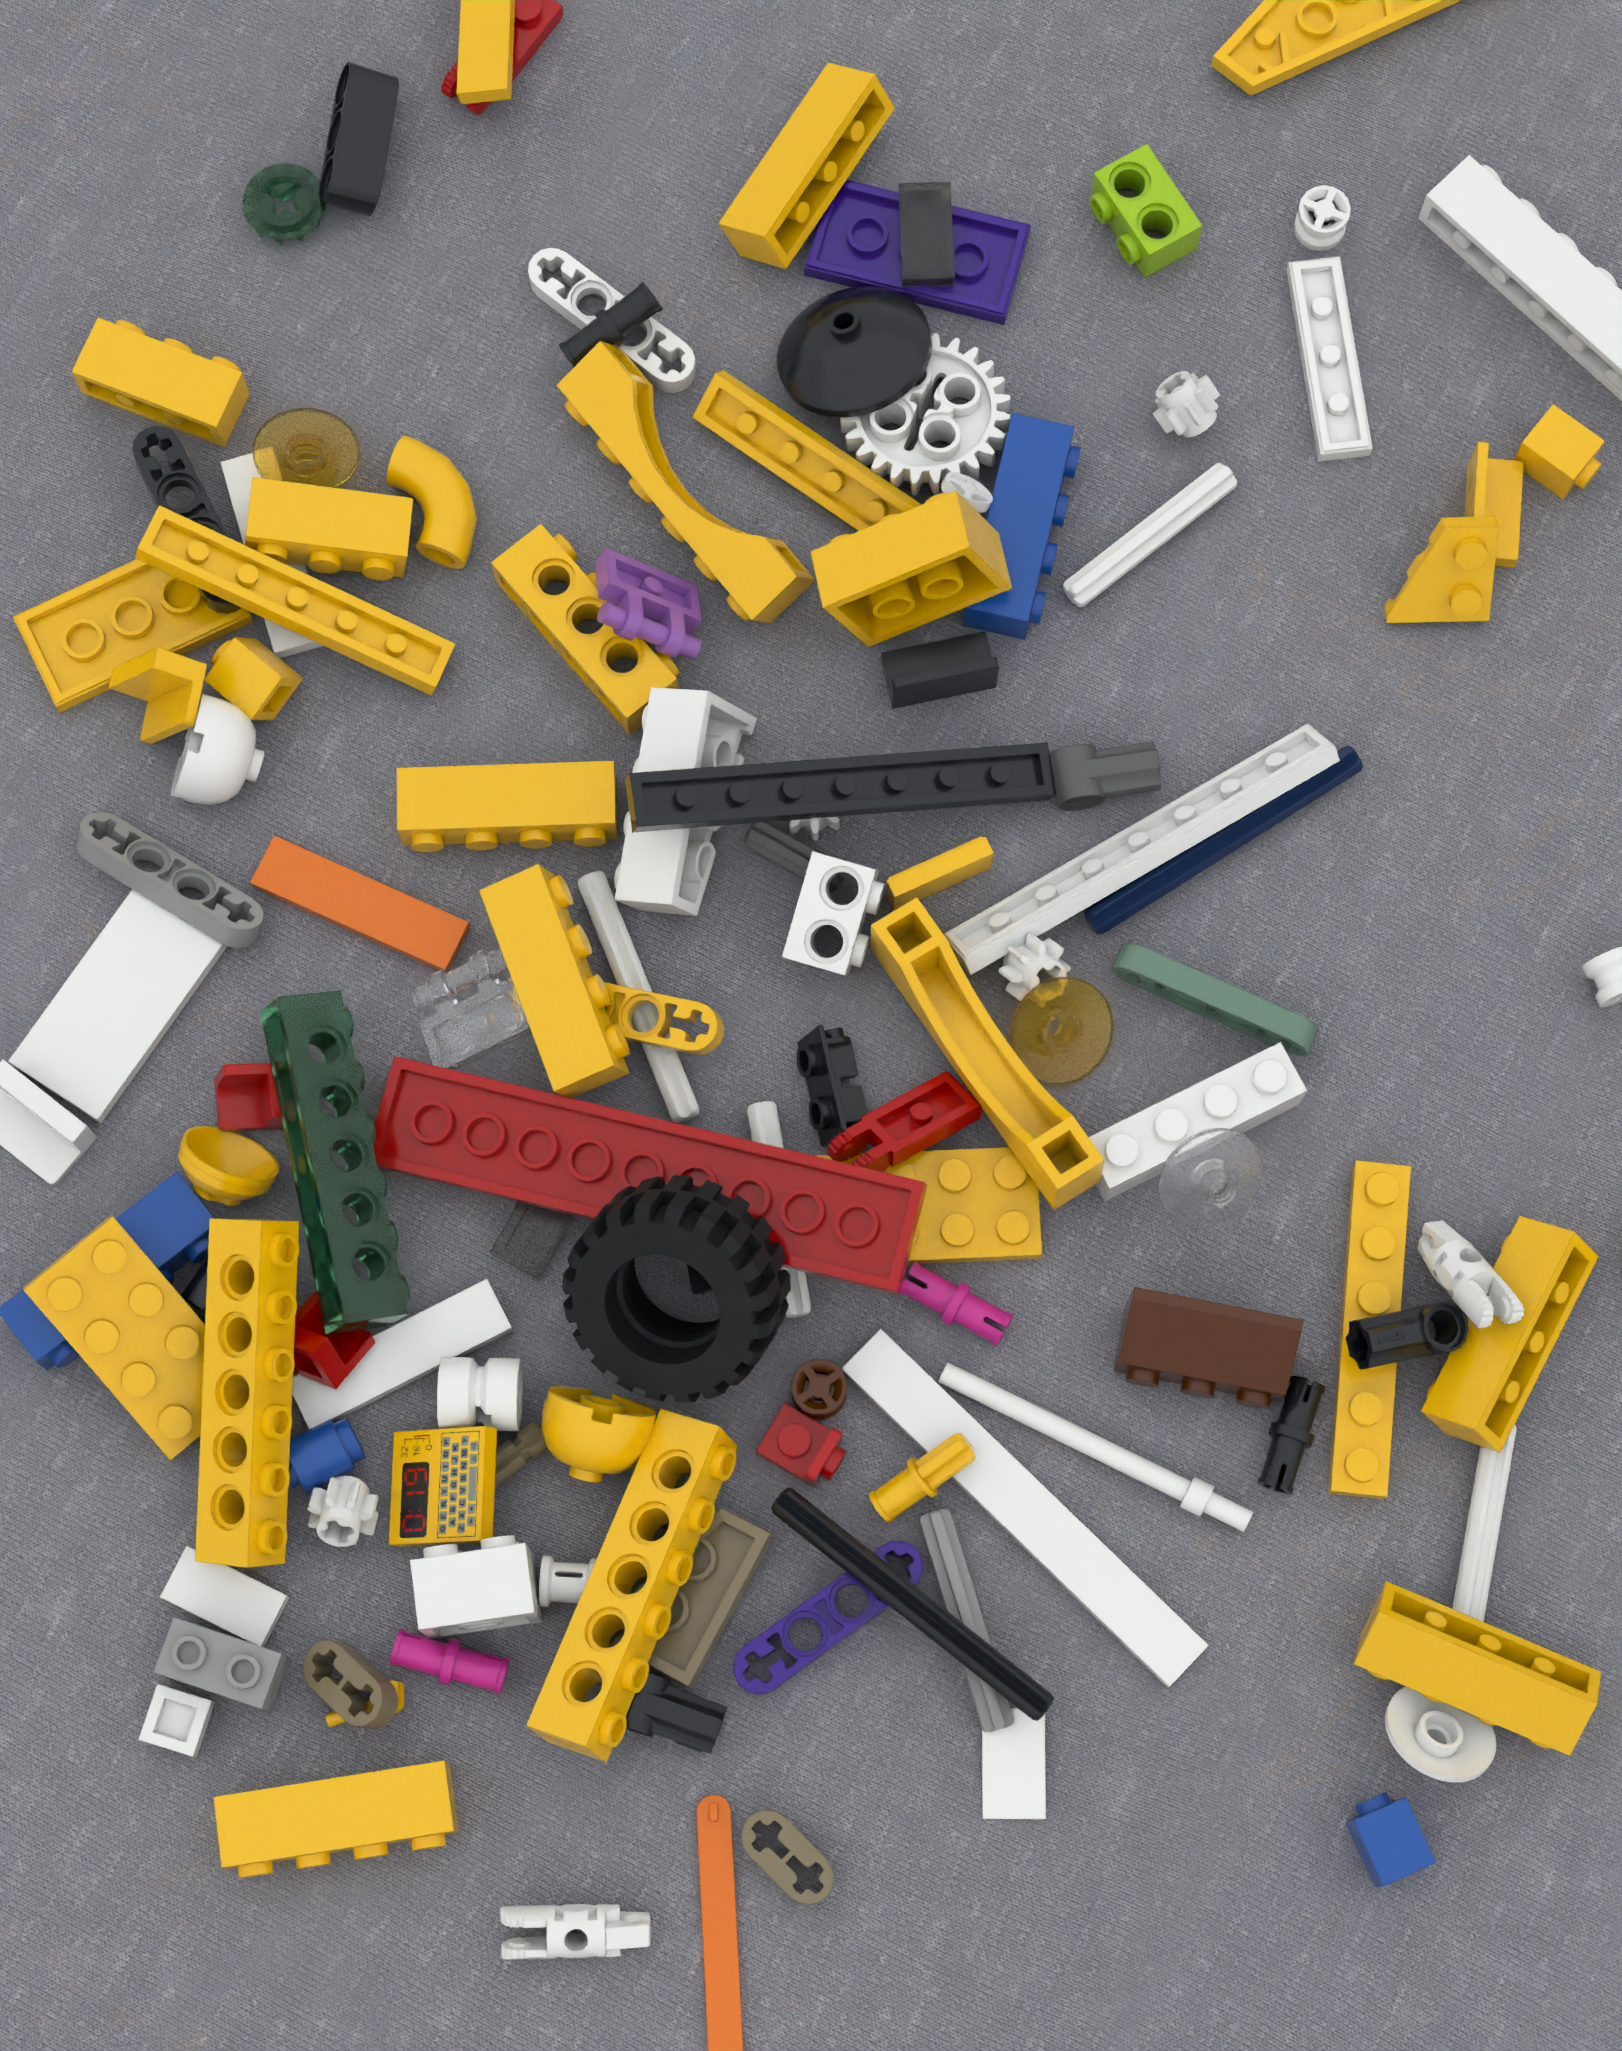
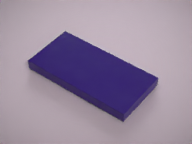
(860, 247)

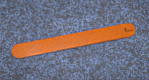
(719, 1925)

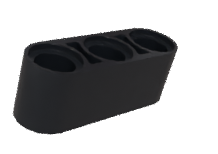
(358, 139)

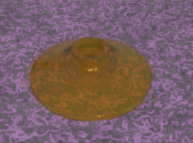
(306, 436)
(1082, 1035)

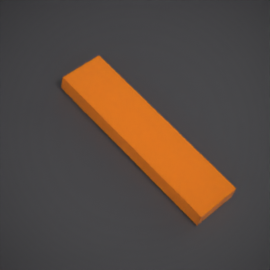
(360, 904)

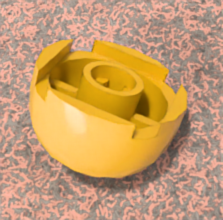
(594, 1431)

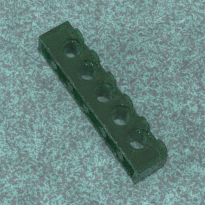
(322, 1188)

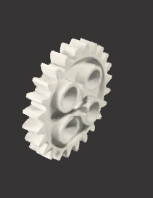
(969, 428)

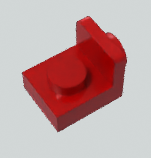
(802, 1446)

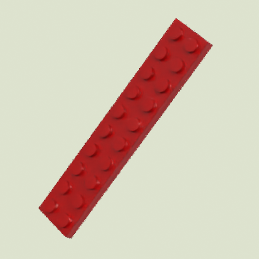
(581, 1154)

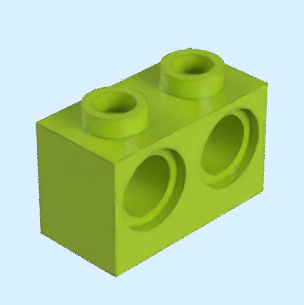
(1156, 207)

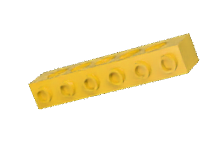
(247, 1392)
(629, 1553)

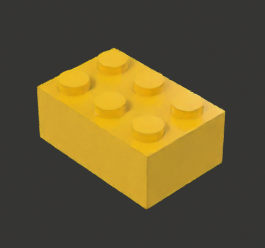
(911, 568)

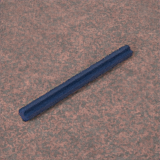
(1186, 865)

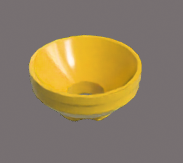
(226, 1165)

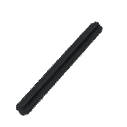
(912, 1604)

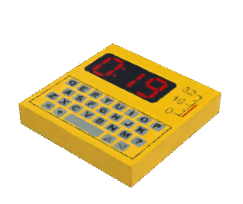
(442, 1486)

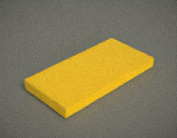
(112, 621)

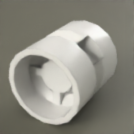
(480, 1393)

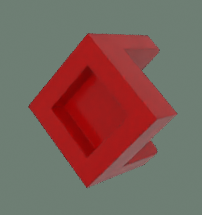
(246, 1098)
(322, 1356)

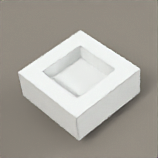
(176, 1720)

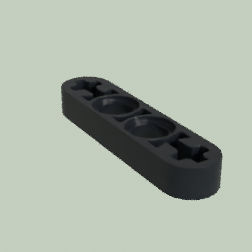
(183, 475)

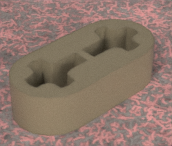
(342, 1693)
(776, 1867)

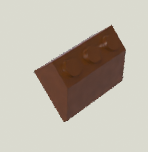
(1207, 1347)

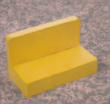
(1496, 490)
(169, 686)

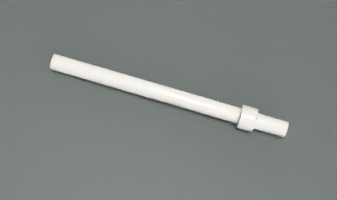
(1194, 1495)

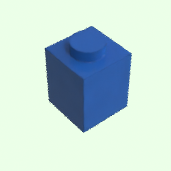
(1389, 1839)

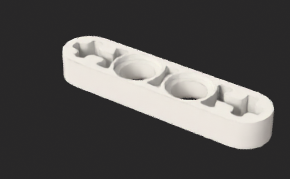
(554, 294)

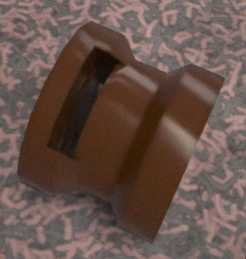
(816, 1380)

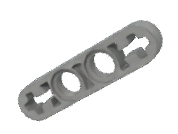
(116, 845)

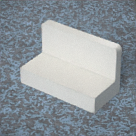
(39, 1128)

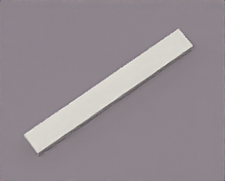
(1141, 847)
(1028, 1511)

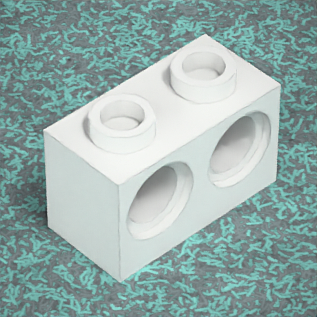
(818, 909)

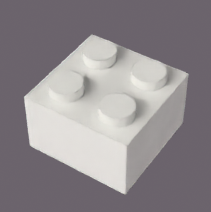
(475, 1588)

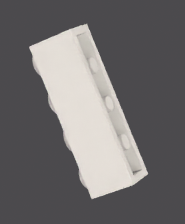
(1230, 1099)

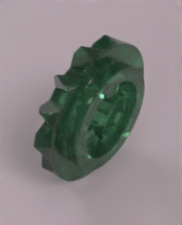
(282, 182)

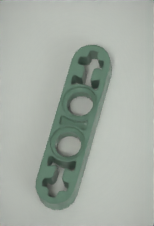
(1214, 999)

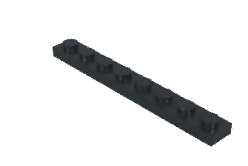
(839, 787)

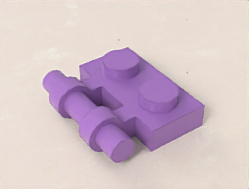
(641, 591)

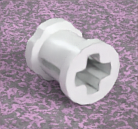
(562, 1580)

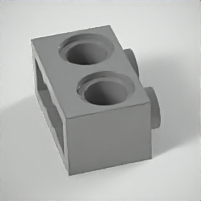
(222, 1665)

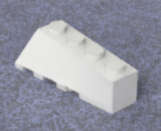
(680, 731)

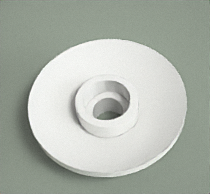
(1439, 1737)

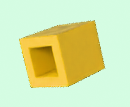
(1560, 453)
(252, 677)

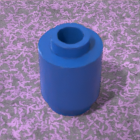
(323, 1453)

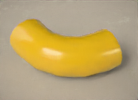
(444, 501)

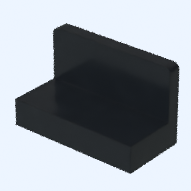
(939, 670)

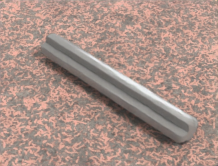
(962, 1602)

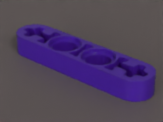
(823, 1611)

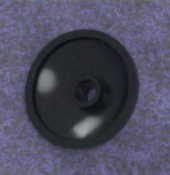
(854, 351)

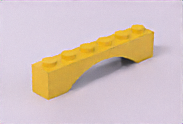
(619, 406)
(1024, 1113)

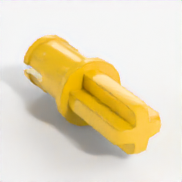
(922, 1477)

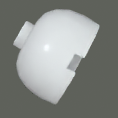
(217, 754)

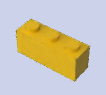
(161, 381)
(330, 528)

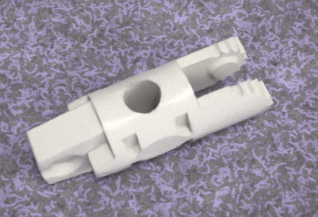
(1467, 1276)
(603, 1927)

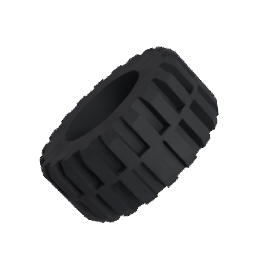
(637, 1337)

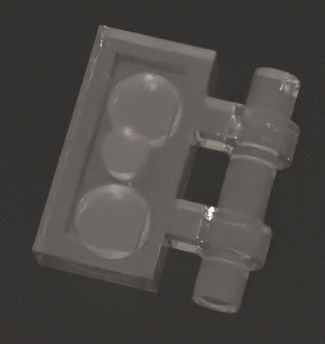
(477, 1024)

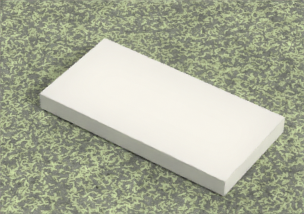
(116, 1005)

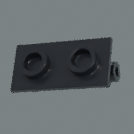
(824, 1061)

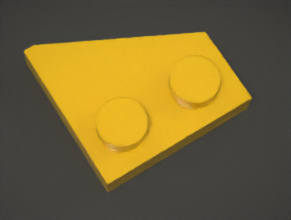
(1451, 575)

